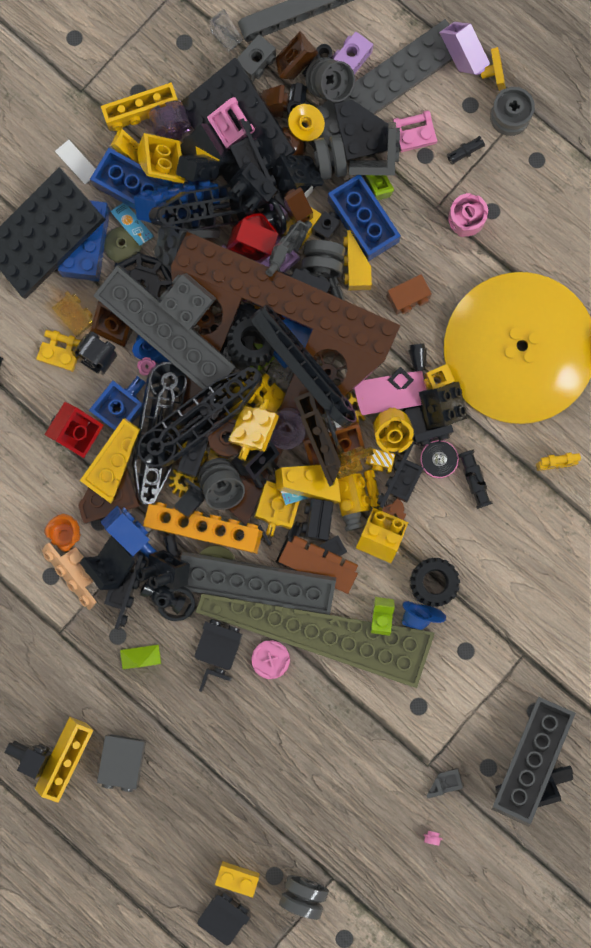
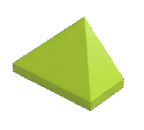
(140, 657)

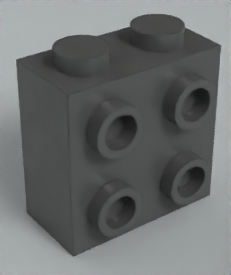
(186, 300)

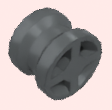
(353, 521)

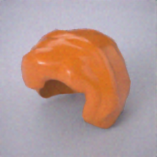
(63, 532)

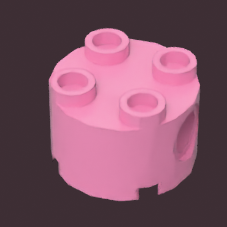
(467, 215)

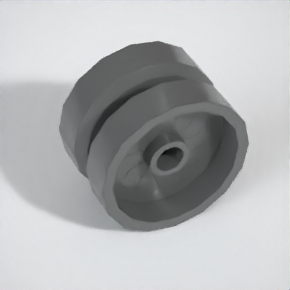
(512, 111)
(331, 156)
(323, 258)
(304, 897)

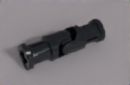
(476, 483)

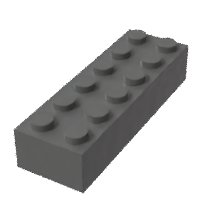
(533, 761)

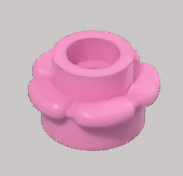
(141, 365)
(432, 838)

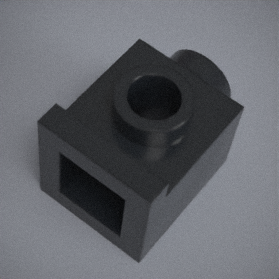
(326, 232)

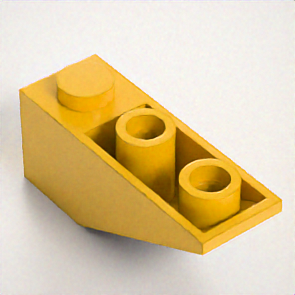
(358, 266)

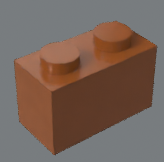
(409, 294)

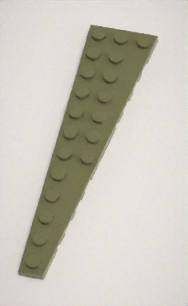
(335, 637)

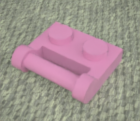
(224, 124)
(419, 136)

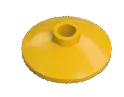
(309, 115)

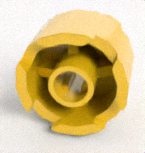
(393, 430)

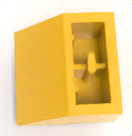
(382, 535)

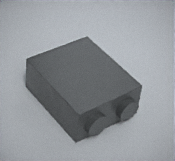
(121, 762)

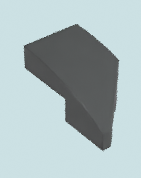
(446, 782)

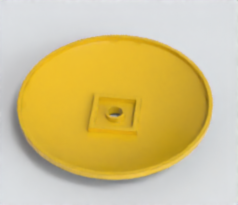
(485, 356)

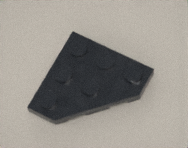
(361, 130)

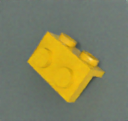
(353, 494)

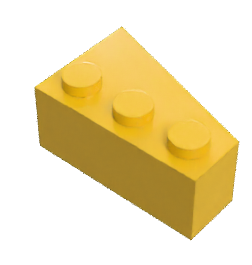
(307, 482)

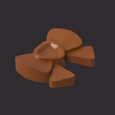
(395, 508)

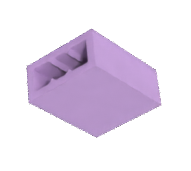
(465, 48)

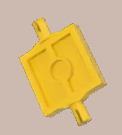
(253, 428)
(273, 510)

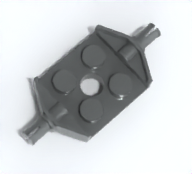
(288, 243)

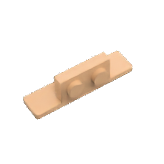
(72, 572)

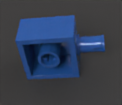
(117, 396)
(129, 534)

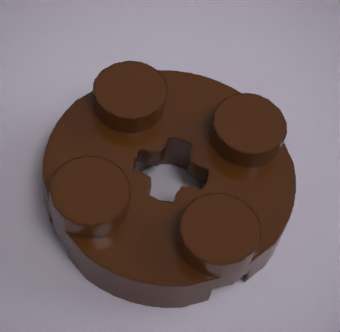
(217, 443)

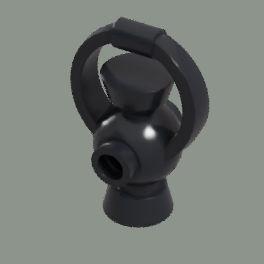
(164, 597)

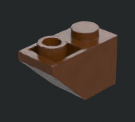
(276, 100)
(297, 206)

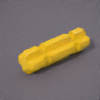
(372, 487)

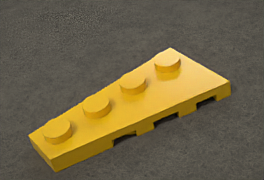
(109, 465)

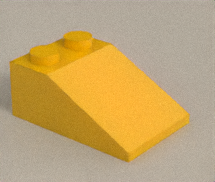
(159, 157)

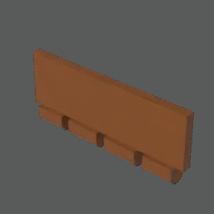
(312, 561)

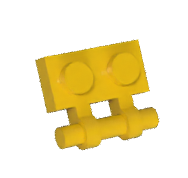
(58, 356)
(271, 392)
(561, 461)

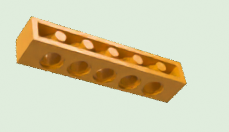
(250, 542)

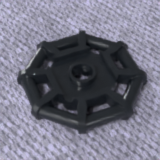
(147, 274)

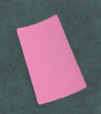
(379, 394)

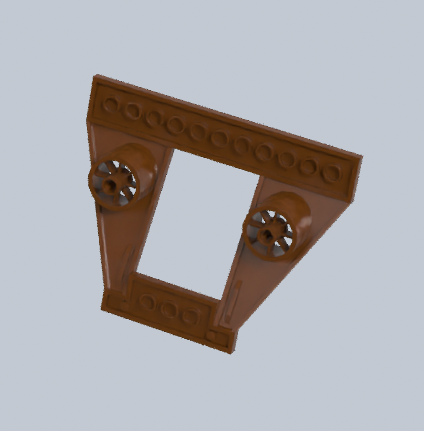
(338, 327)

